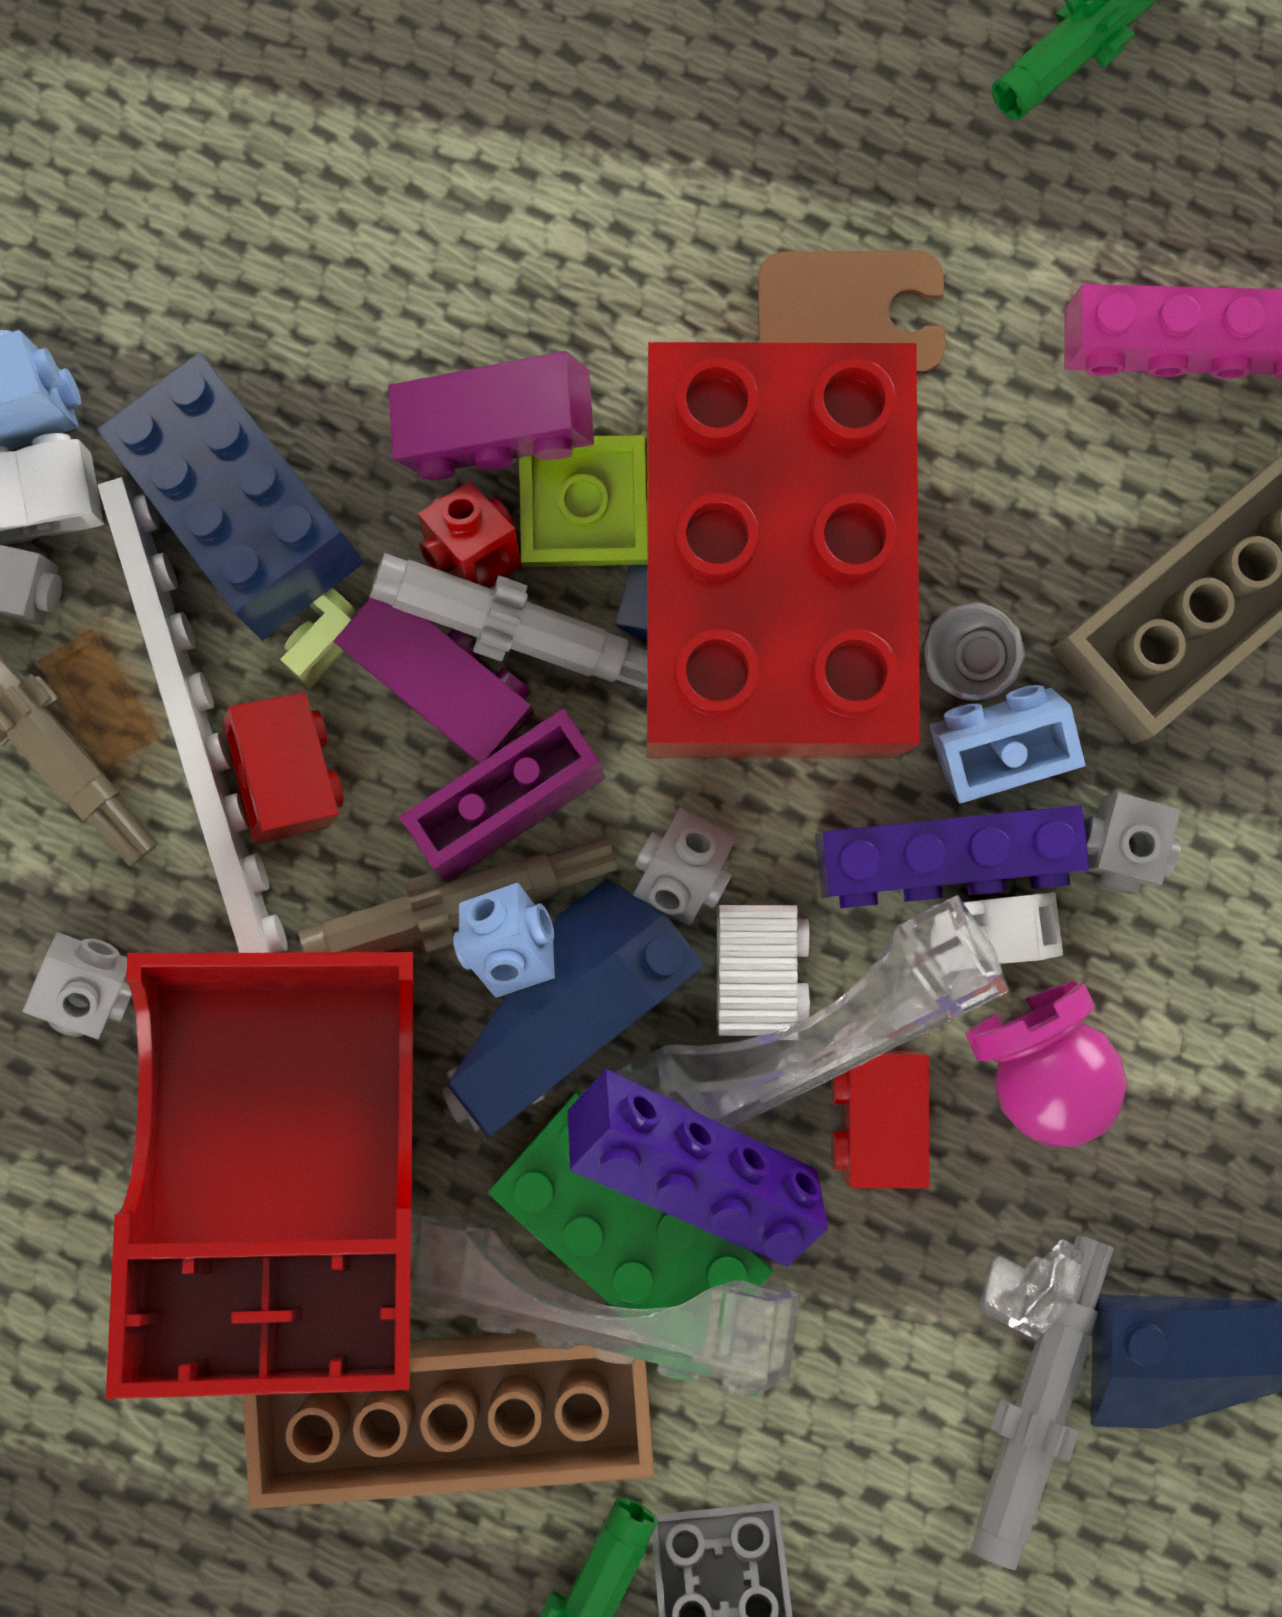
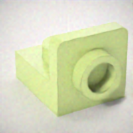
(312, 645)

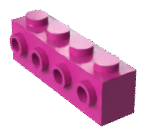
(1174, 330)

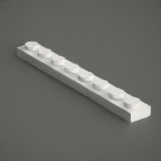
(185, 700)

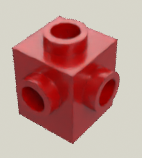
(469, 536)

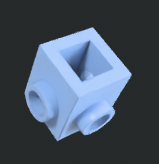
(505, 940)

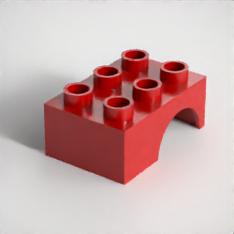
(782, 550)
(267, 1177)

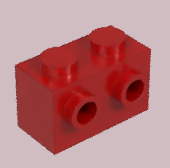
(282, 767)
(884, 1122)

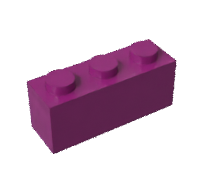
(491, 415)
(438, 677)
(503, 796)

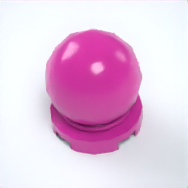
(1053, 1070)

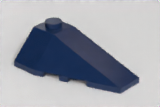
(609, 968)
(1181, 1357)

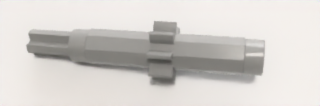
(506, 621)
(1036, 1422)

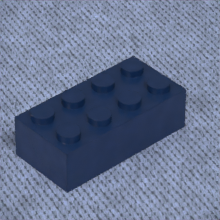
(230, 497)

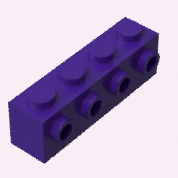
(950, 852)
(695, 1169)

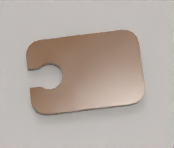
(848, 298)

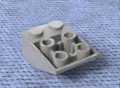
(721, 1563)

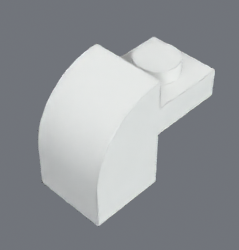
(1020, 926)

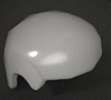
(990, 649)

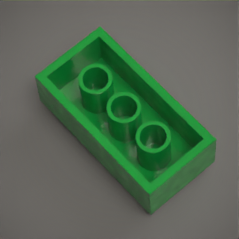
(609, 1239)

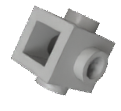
(1146, 827)
(681, 878)
(79, 986)

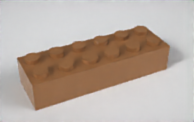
(472, 1421)

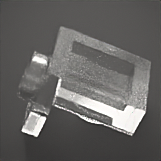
(1036, 1295)

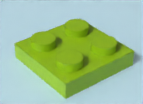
(585, 506)

